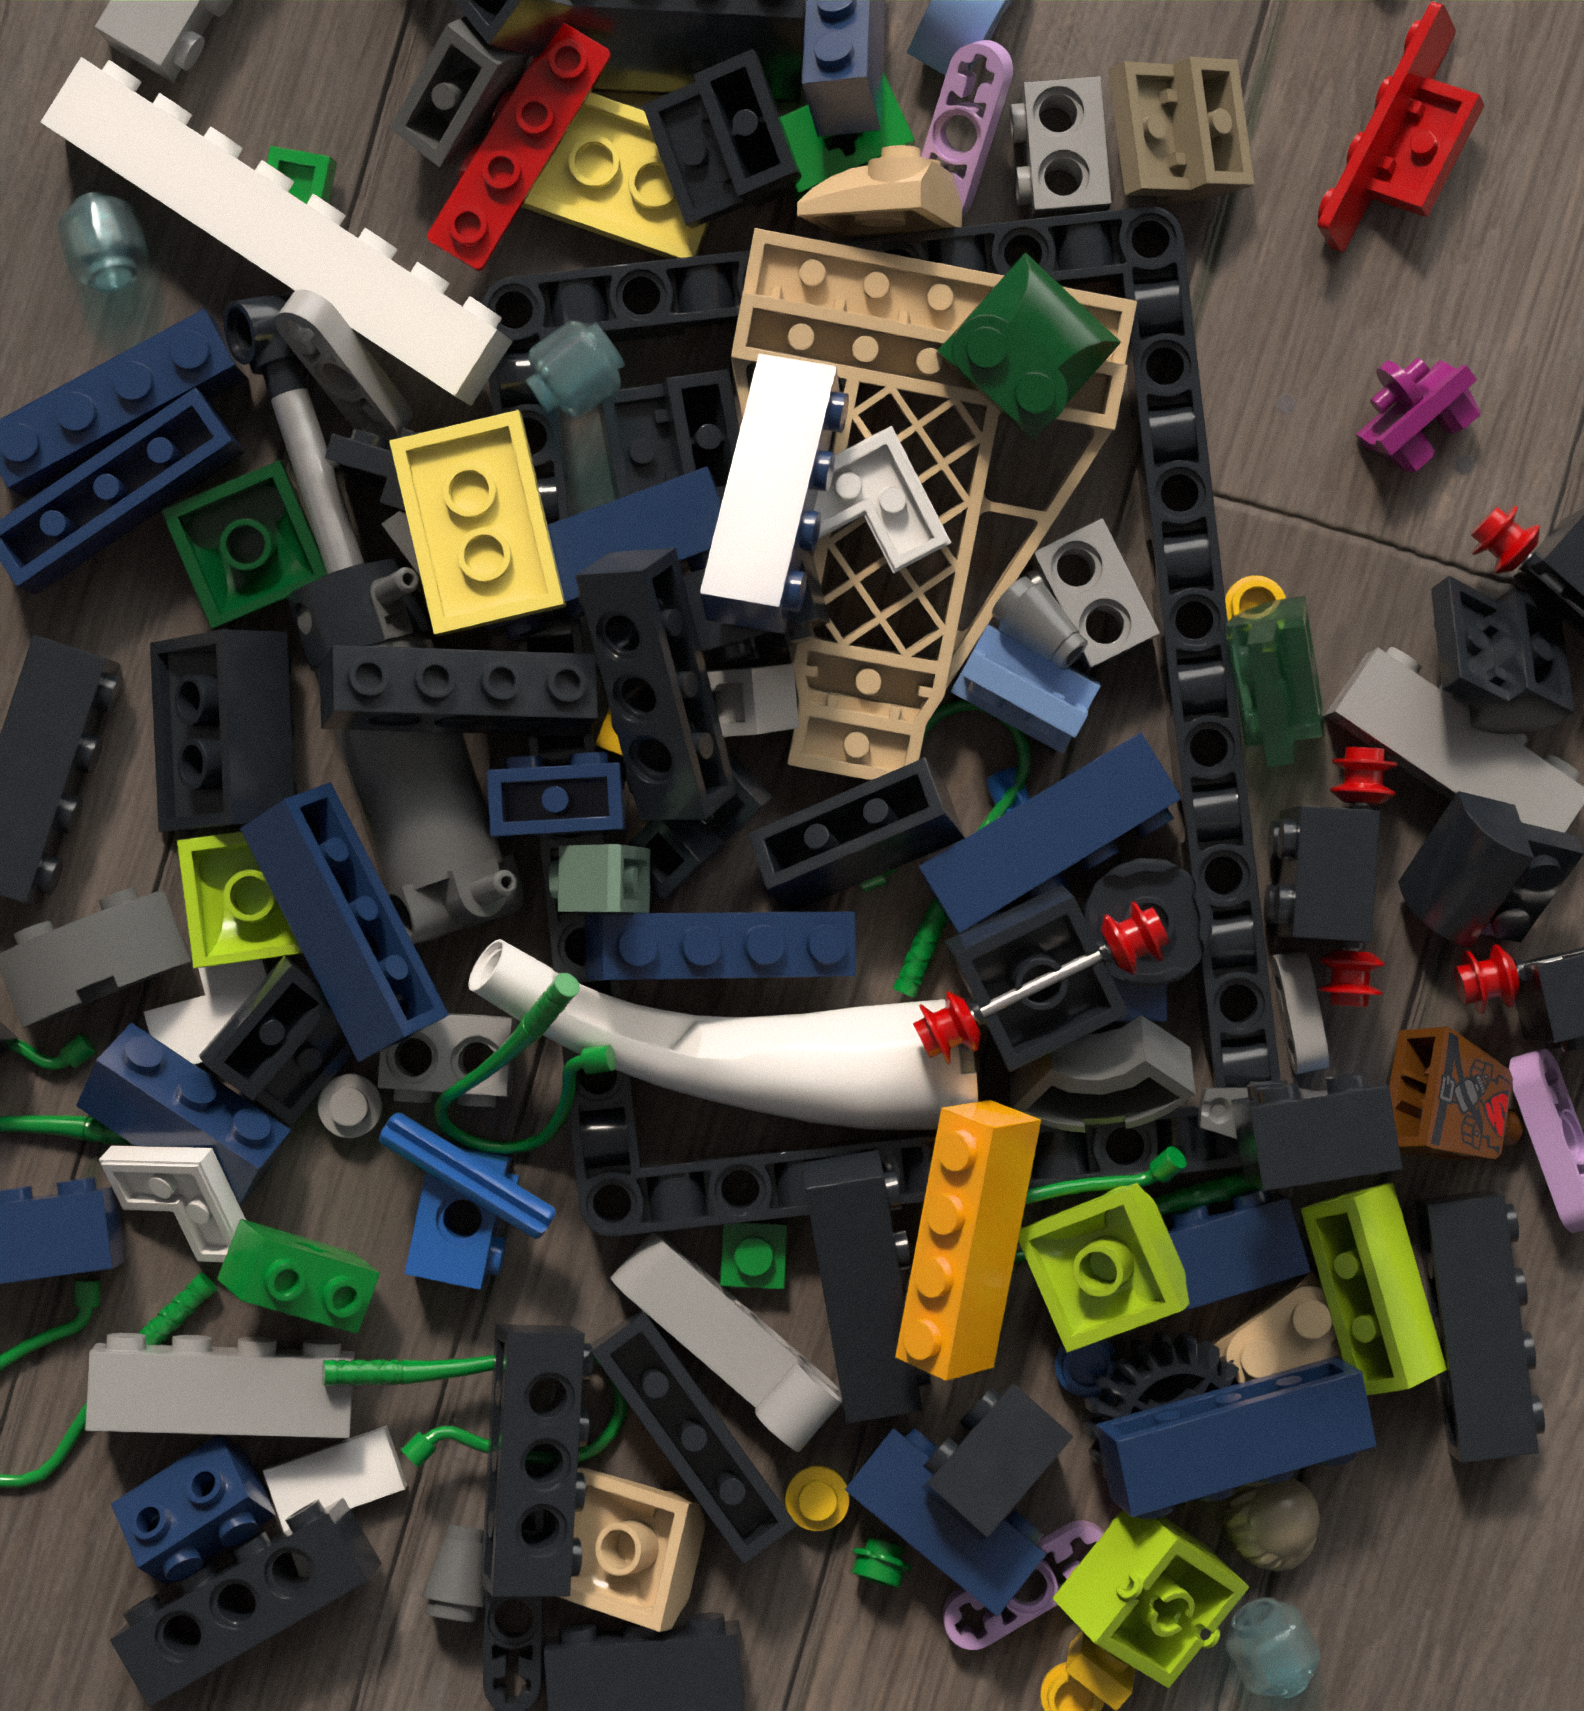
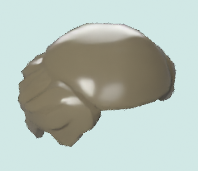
(1272, 1523)

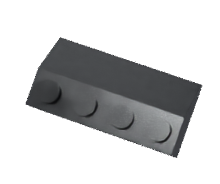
(666, 42)

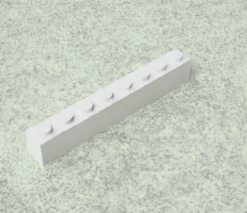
(276, 230)

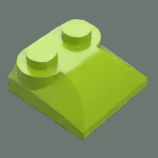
(230, 903)
(1105, 1266)

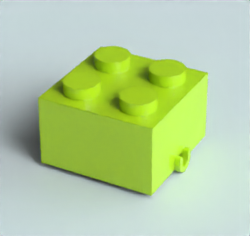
(1150, 1595)

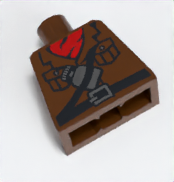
(1450, 1098)

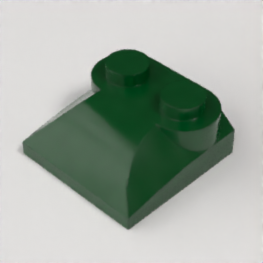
(1028, 347)
(245, 543)

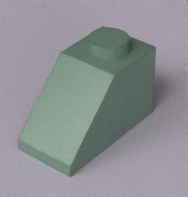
(601, 879)

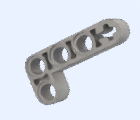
(730, 1339)

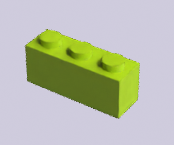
(1374, 1288)

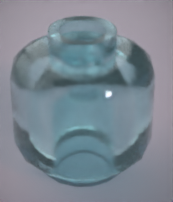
(102, 242)
(574, 369)
(1272, 1648)

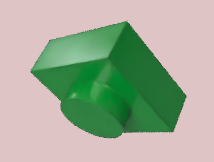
(309, 171)
(754, 1254)

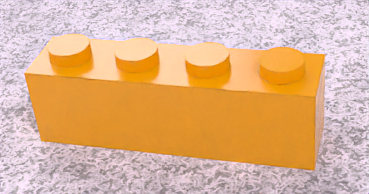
(967, 1238)

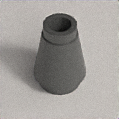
(1039, 623)
(456, 1575)

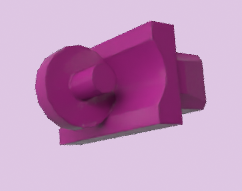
(1410, 402)

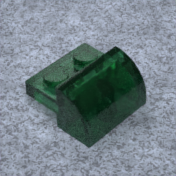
(1276, 677)

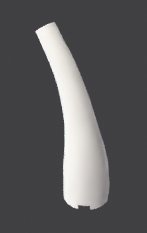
(815, 1067)

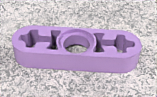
(961, 82)
(1553, 1131)
(1023, 1612)

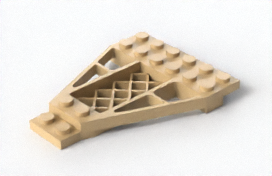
(882, 327)

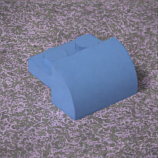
(1026, 689)

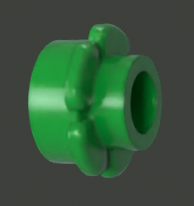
(880, 1563)

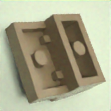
(1181, 129)

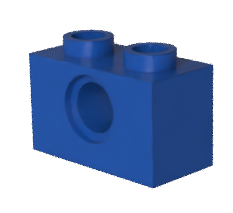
(441, 1250)

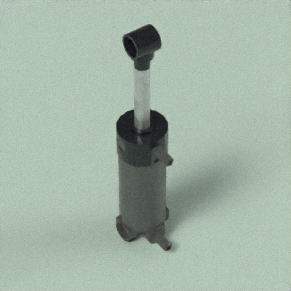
(410, 787)

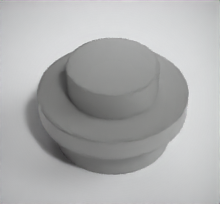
(350, 1105)

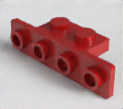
(1409, 139)
(518, 147)

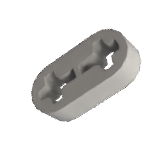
(1300, 1011)

